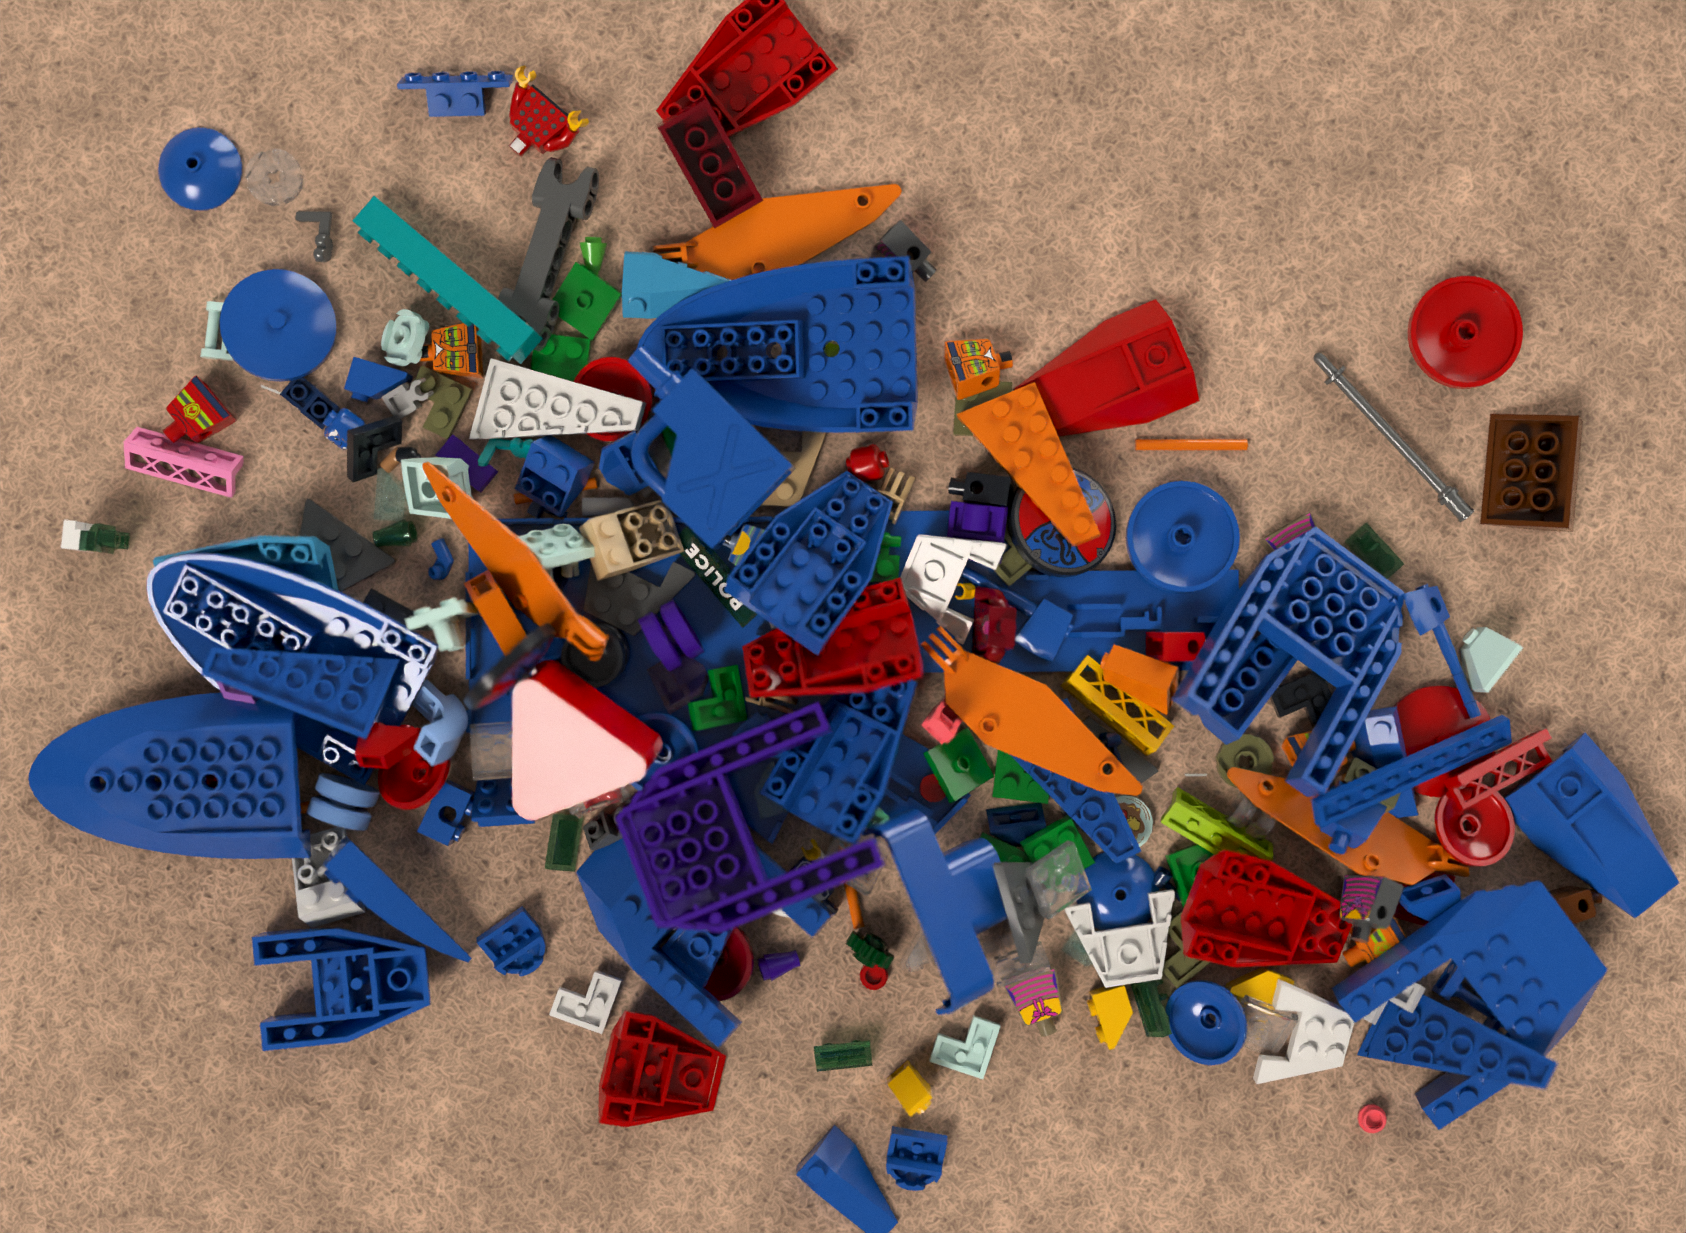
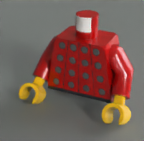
(540, 119)

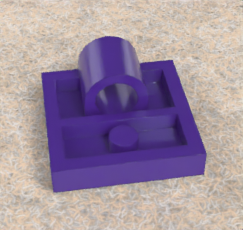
(977, 522)

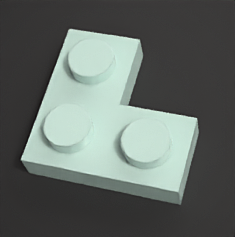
(968, 1055)

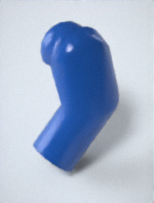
(443, 562)

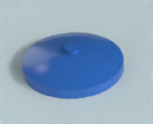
(278, 325)
(1182, 537)

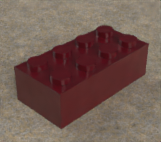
(709, 162)

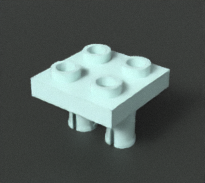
(559, 547)
(444, 622)

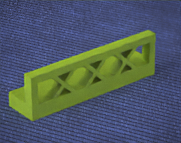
(1210, 829)

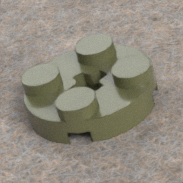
(1247, 745)

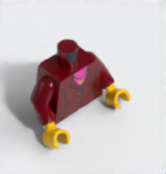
(993, 622)

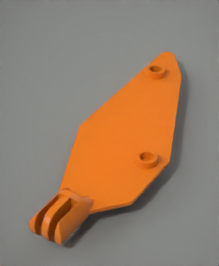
(781, 231)
(515, 567)
(1025, 719)
(1390, 850)

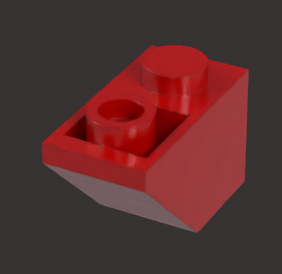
(386, 745)

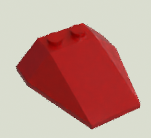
(656, 1073)

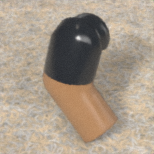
(391, 461)

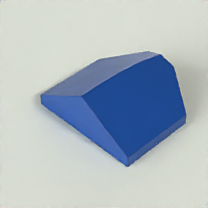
(618, 466)

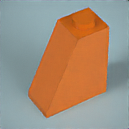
(495, 611)
(1141, 677)

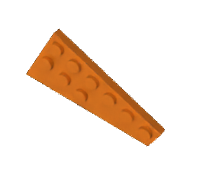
(1029, 450)

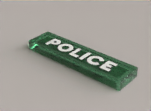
(713, 574)

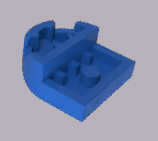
(514, 944)
(915, 1157)

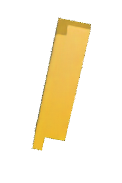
(1113, 715)

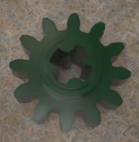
(870, 949)

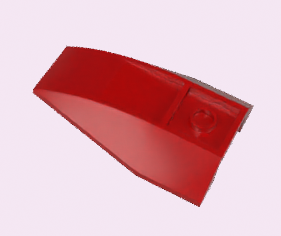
(752, 67)
(1118, 374)
(866, 652)
(1259, 915)

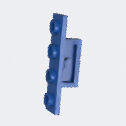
(455, 94)

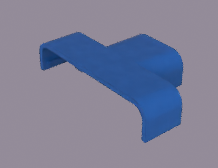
(952, 897)

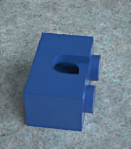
(435, 823)

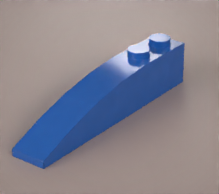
(1248, 689)
(381, 895)

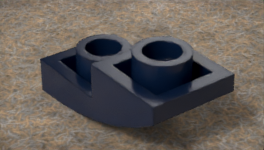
(309, 400)

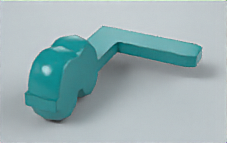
(516, 445)

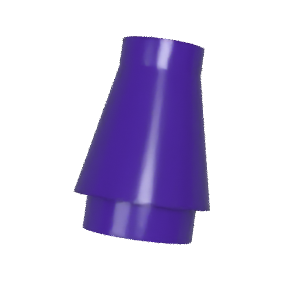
(777, 964)

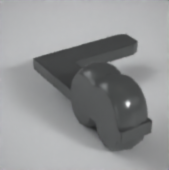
(323, 241)

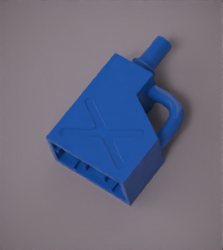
(718, 461)

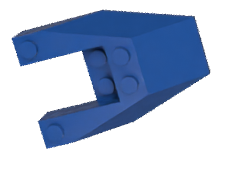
(356, 982)

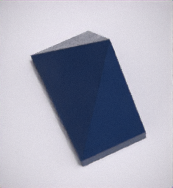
(1016, 822)

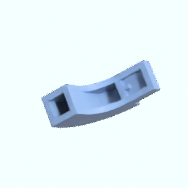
(448, 723)

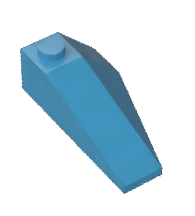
(656, 284)

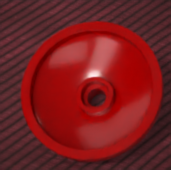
(619, 378)
(412, 781)
(1488, 828)

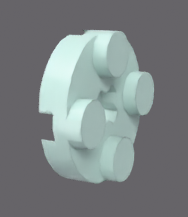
(404, 338)

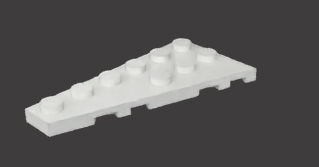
(538, 404)

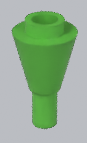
(593, 253)

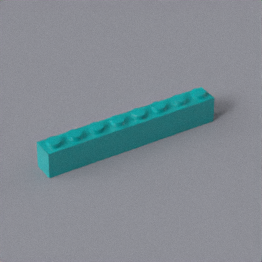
(446, 279)

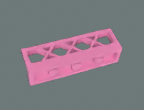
(181, 456)

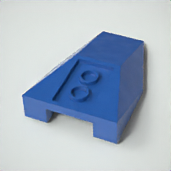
(814, 560)

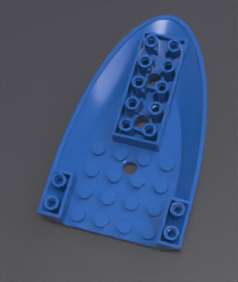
(803, 308)
(193, 605)
(181, 741)

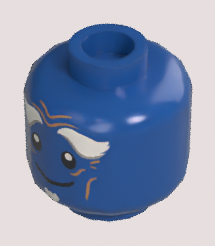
(338, 424)

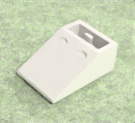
(316, 895)

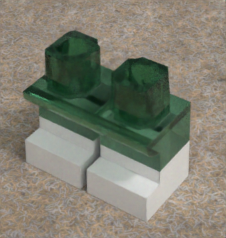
(93, 537)

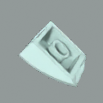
(420, 493)

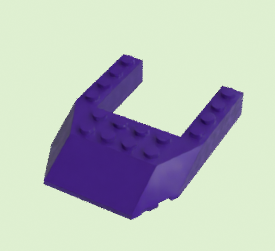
(696, 845)

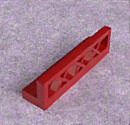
(1498, 760)

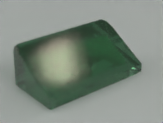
(563, 842)

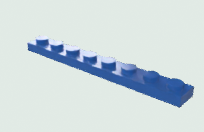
(1411, 771)

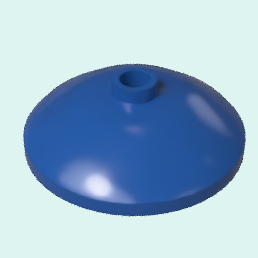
(212, 179)
(675, 738)
(1106, 878)
(1194, 1031)

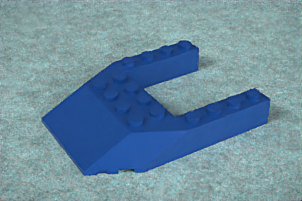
(1327, 615)
(629, 927)
(1516, 956)

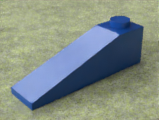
(1382, 743)

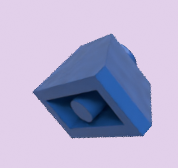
(373, 380)
(1430, 897)

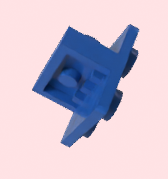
(494, 804)

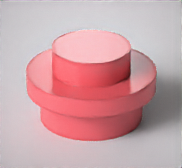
(1372, 1118)

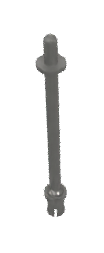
(1447, 495)

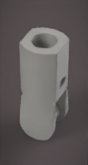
(605, 506)

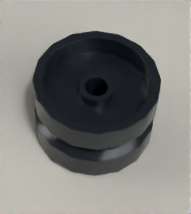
(605, 669)

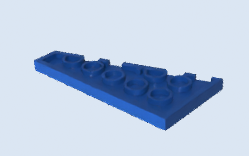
(320, 686)
(1091, 809)
(1453, 1043)

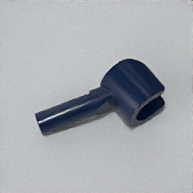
(537, 510)
(1111, 741)
(1162, 880)

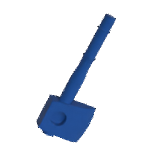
(1429, 613)
(1045, 626)

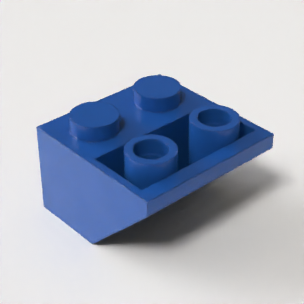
(553, 474)

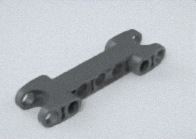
(559, 209)

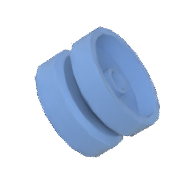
(343, 802)

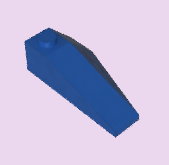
(844, 1181)

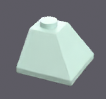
(1486, 657)

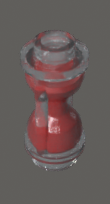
(612, 797)

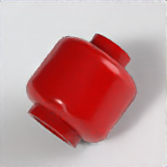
(867, 463)

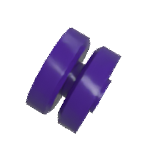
(667, 637)

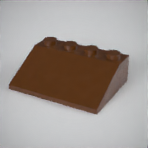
(1532, 471)

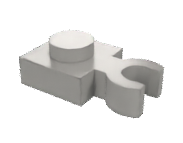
(406, 398)

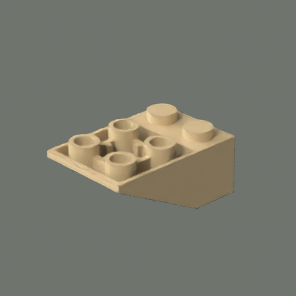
(631, 538)

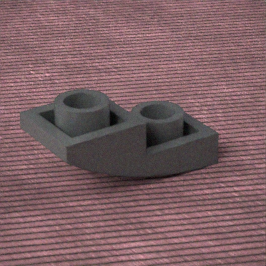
(603, 829)

